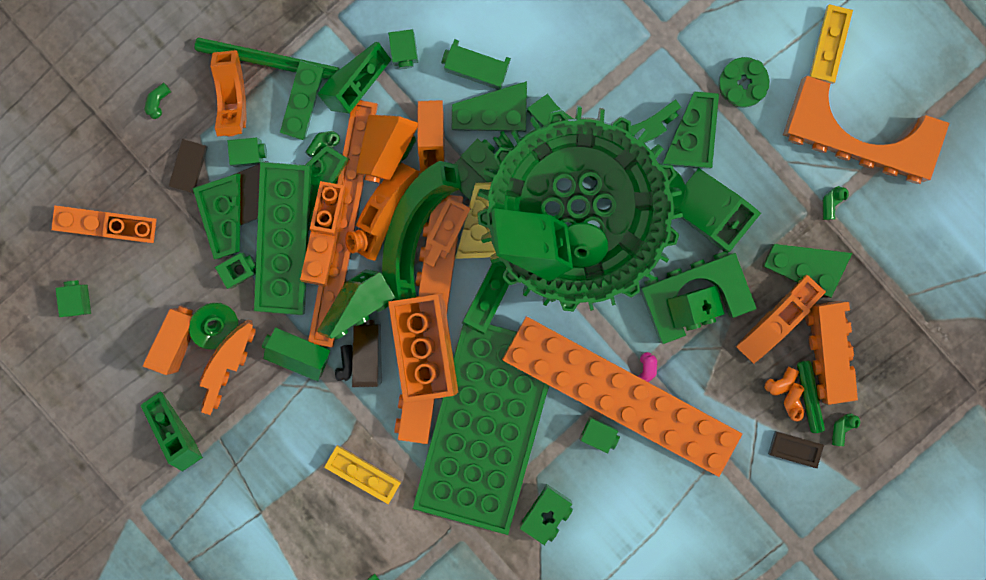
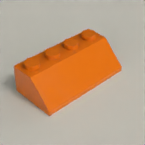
(423, 348)

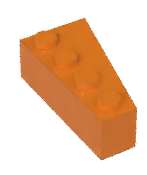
(832, 352)

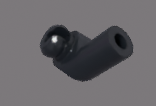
(347, 362)

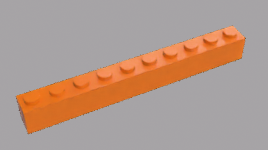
(417, 415)

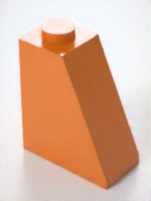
(430, 133)
(384, 146)
(171, 342)

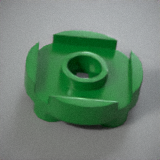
(733, 72)

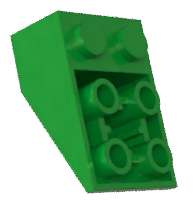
(716, 211)
(532, 242)
(354, 303)

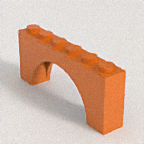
(815, 125)

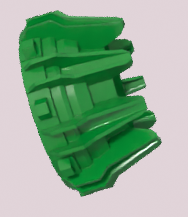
(625, 173)

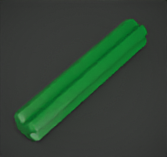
(811, 397)

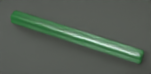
(259, 57)

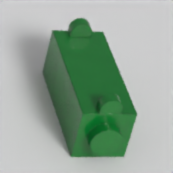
(475, 66)
(295, 354)

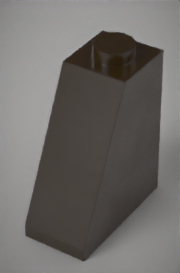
(367, 355)

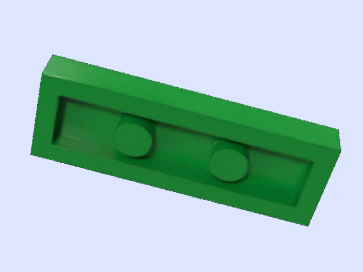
(302, 100)
(487, 299)

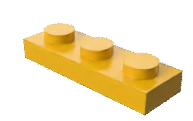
(831, 43)
(362, 474)

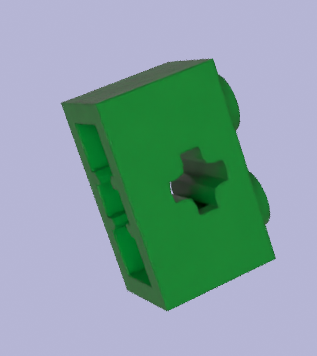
(696, 308)
(534, 522)

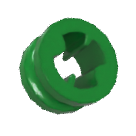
(503, 141)

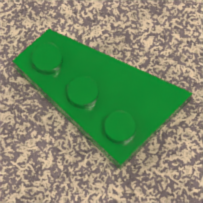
(493, 111)
(696, 133)
(325, 168)
(221, 214)
(821, 265)

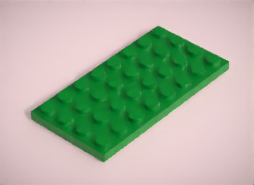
(482, 435)

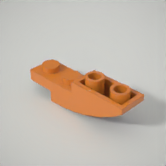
(381, 207)
(103, 224)
(323, 234)
(781, 319)
(227, 356)

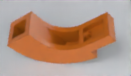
(230, 93)

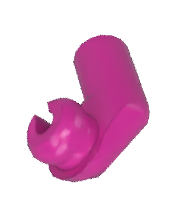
(649, 366)

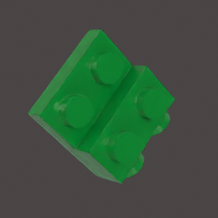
(472, 166)

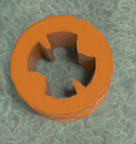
(356, 241)

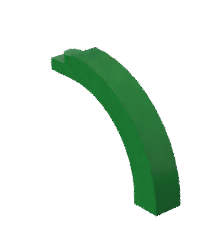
(541, 110)
(407, 224)

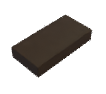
(188, 166)
(796, 449)

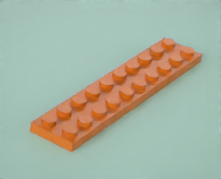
(622, 396)

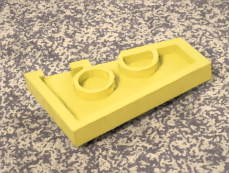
(470, 242)

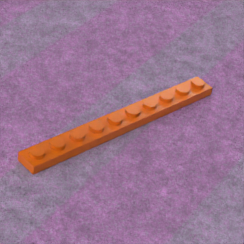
(353, 191)

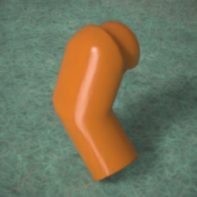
(782, 385)
(793, 404)

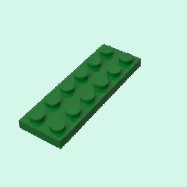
(282, 237)

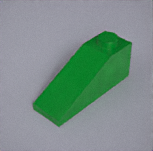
(354, 79)
(171, 433)

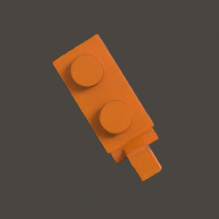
(445, 230)

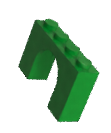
(722, 271)

